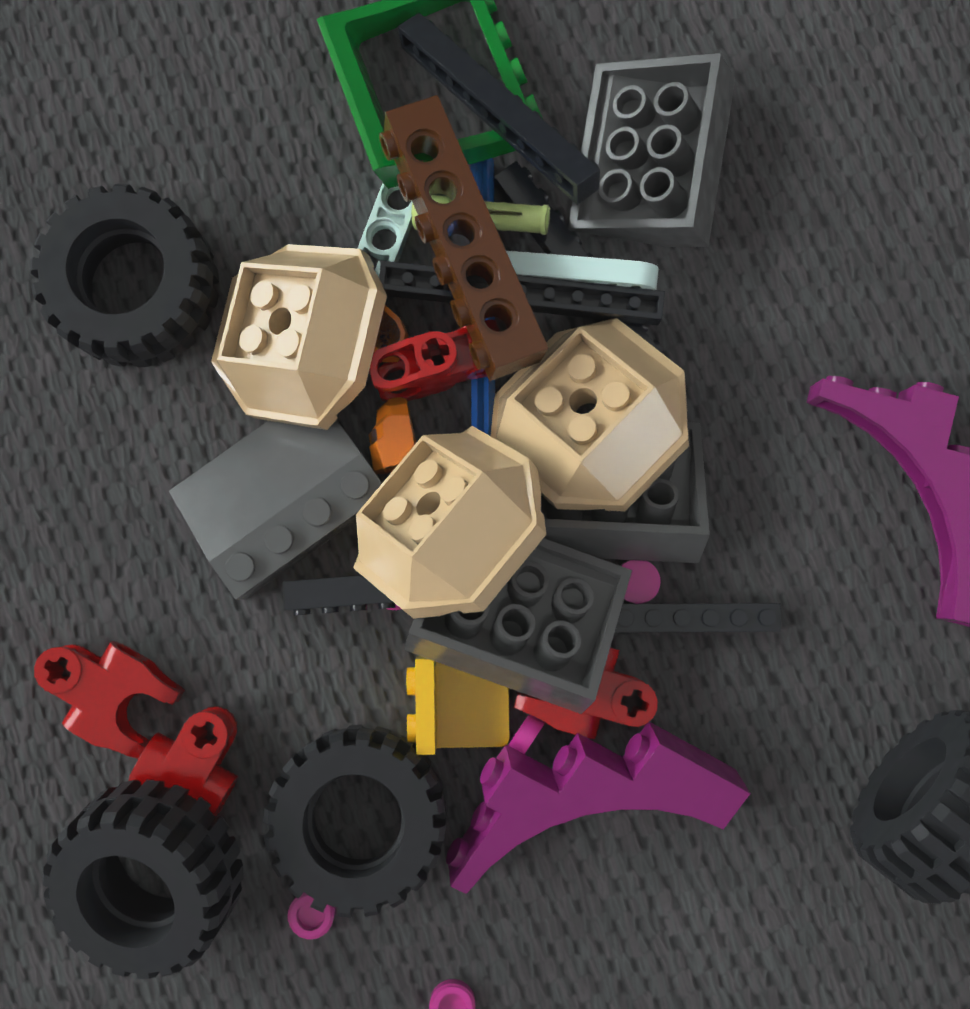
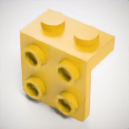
(455, 709)

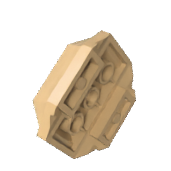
(300, 333)
(618, 446)
(450, 524)

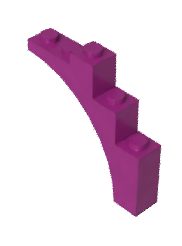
(917, 435)
(586, 780)

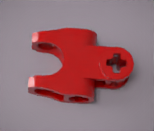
(417, 359)
(102, 690)
(606, 705)
(192, 759)

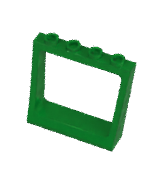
(348, 29)

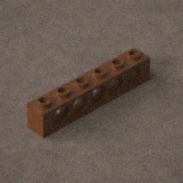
(426, 129)

